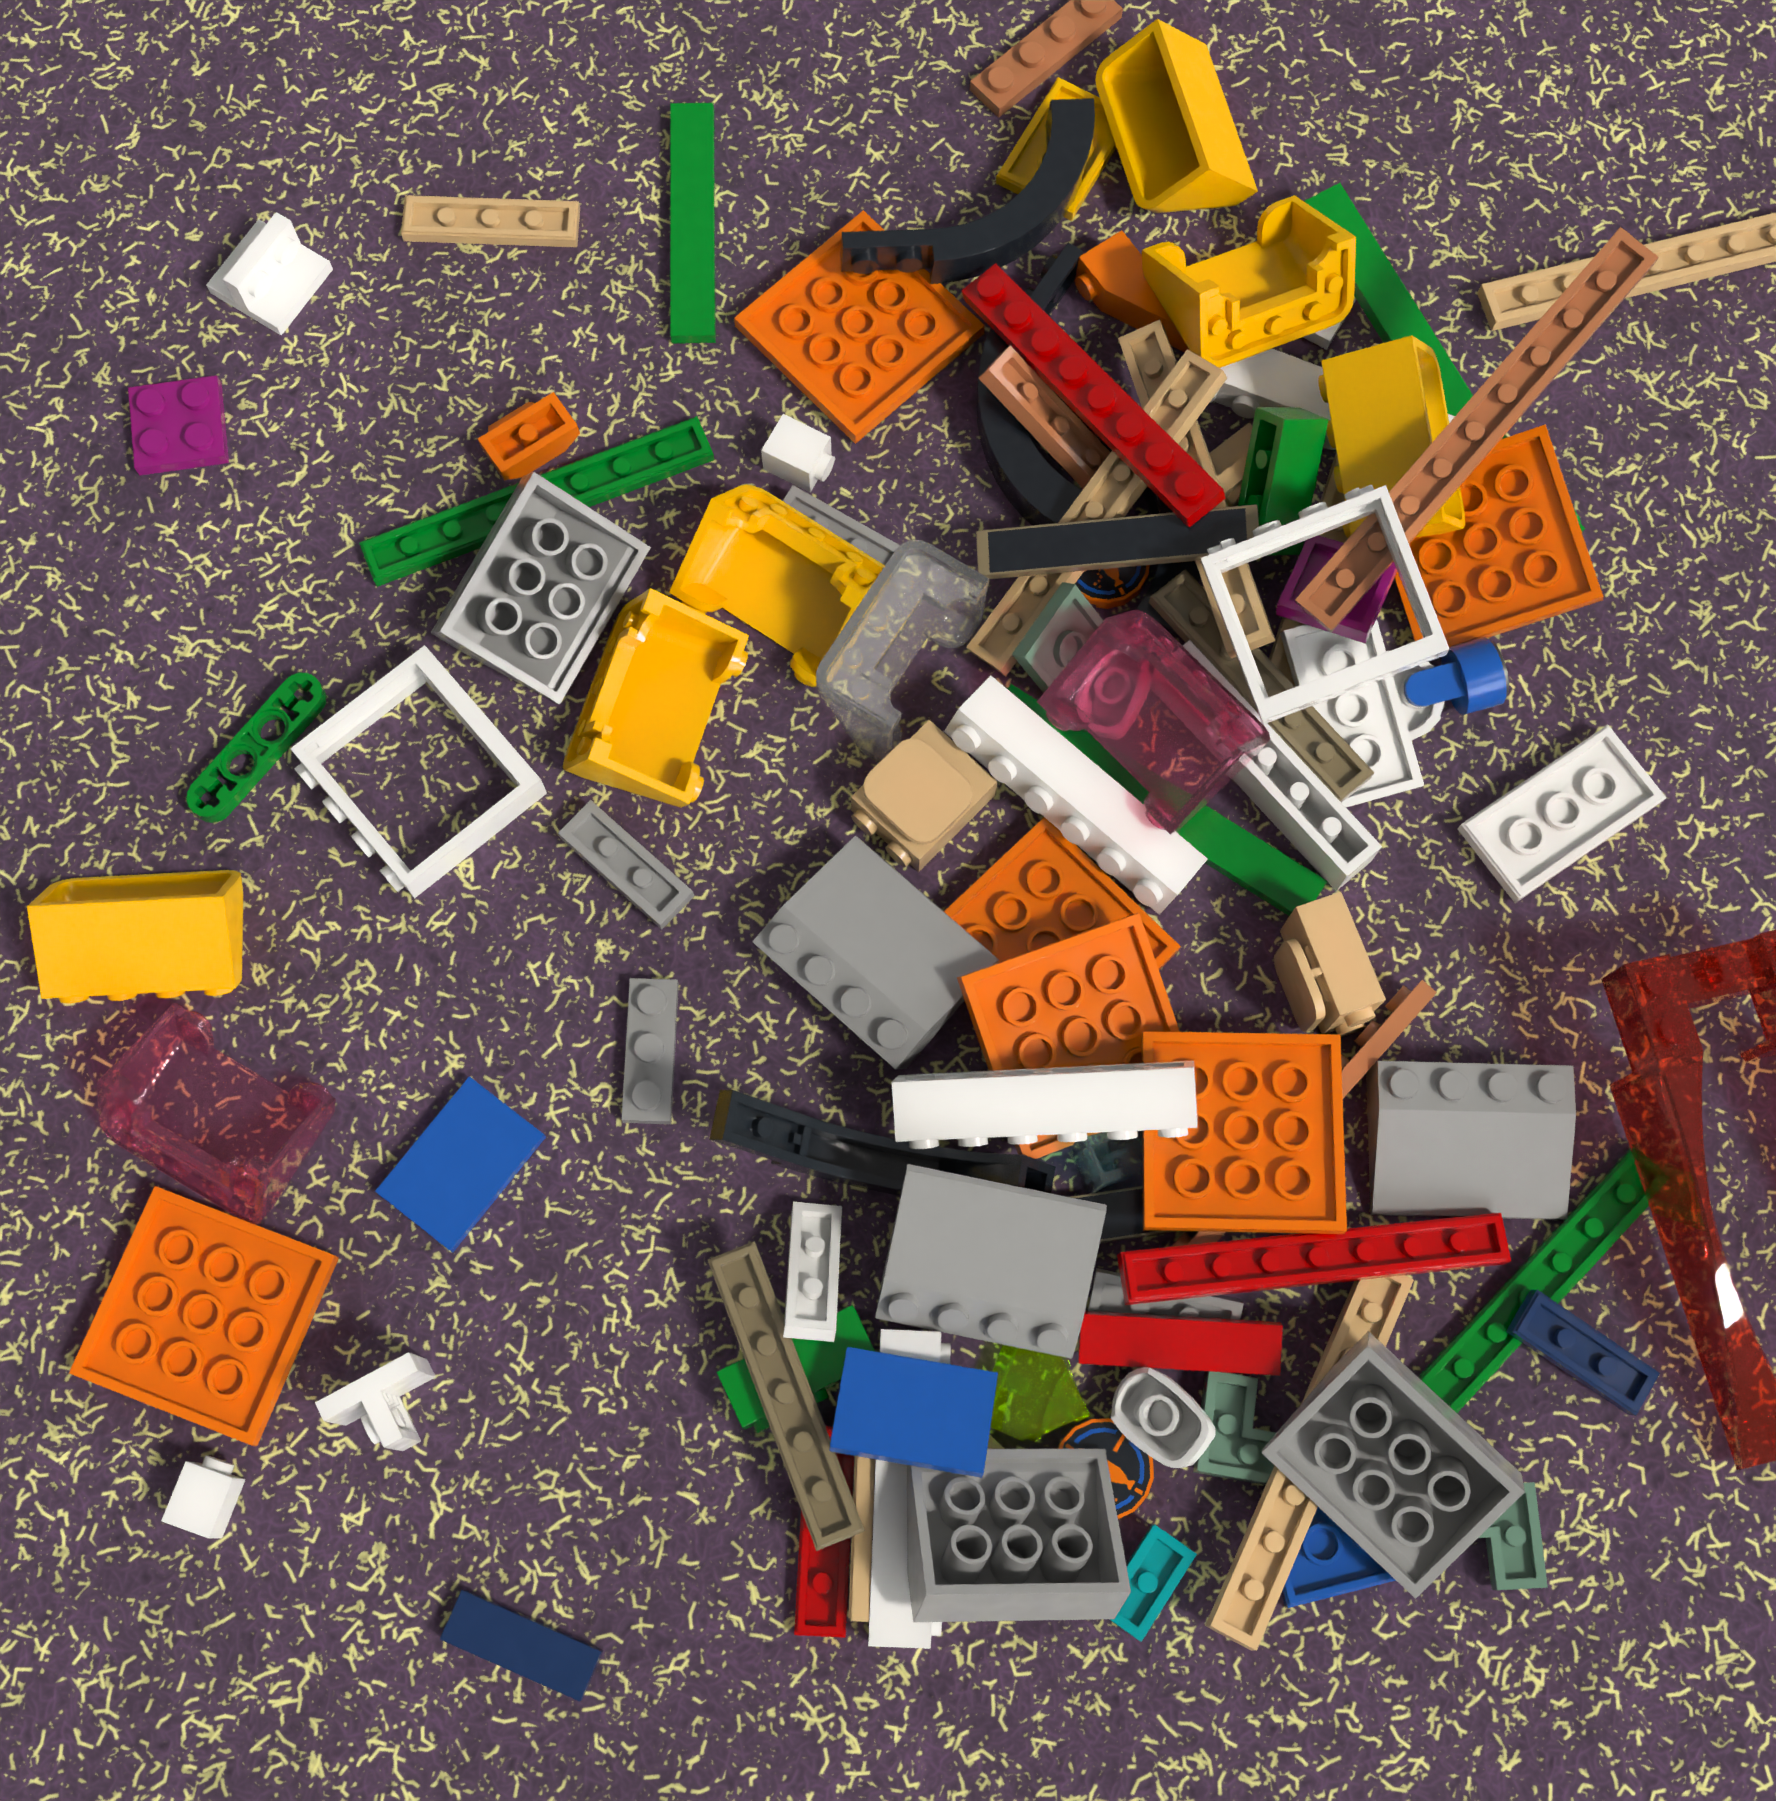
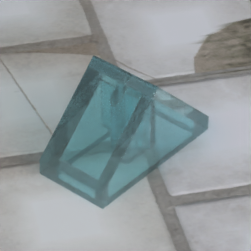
(1107, 1161)

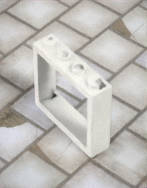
(1313, 522)
(370, 707)

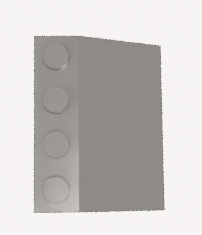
(541, 588)
(874, 952)
(1470, 1139)
(990, 1261)
(1394, 1465)
(1018, 1542)

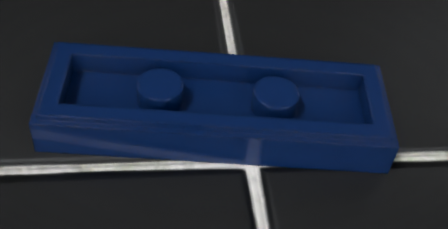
(1583, 1352)
(521, 1645)

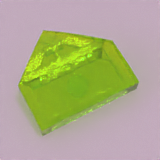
(1034, 1394)

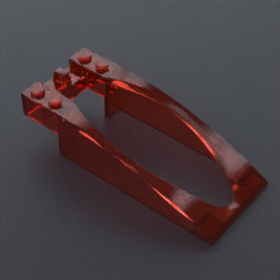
(1665, 1134)

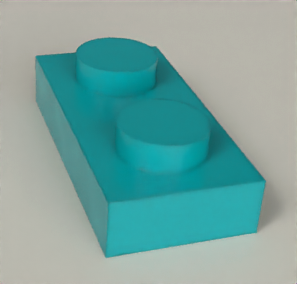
(1153, 1576)

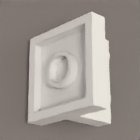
(270, 274)
(378, 1402)

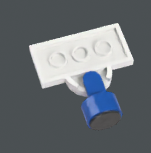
(1392, 712)

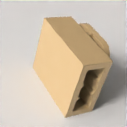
(921, 796)
(1327, 968)

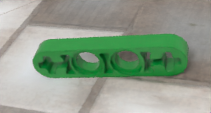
(250, 742)

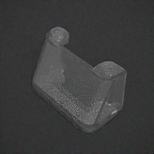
(912, 599)

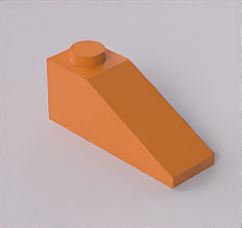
(1116, 284)

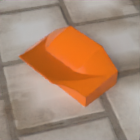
(529, 437)

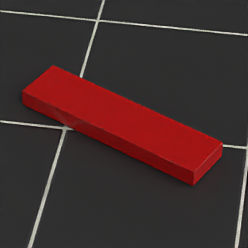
(1181, 1343)
(823, 1576)

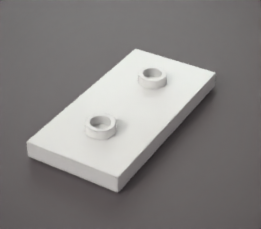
(1561, 813)

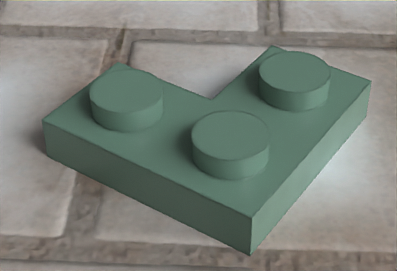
(1236, 1446)
(1517, 1546)

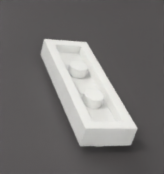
(813, 1272)

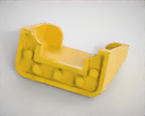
(1261, 293)
(775, 573)
(654, 699)

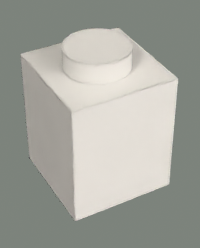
(798, 453)
(204, 1497)

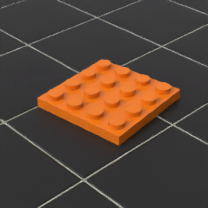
(857, 338)
(1517, 552)
(1046, 894)
(1070, 1006)
(1263, 1140)
(204, 1316)

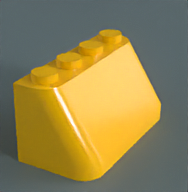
(1173, 123)
(1383, 417)
(139, 935)

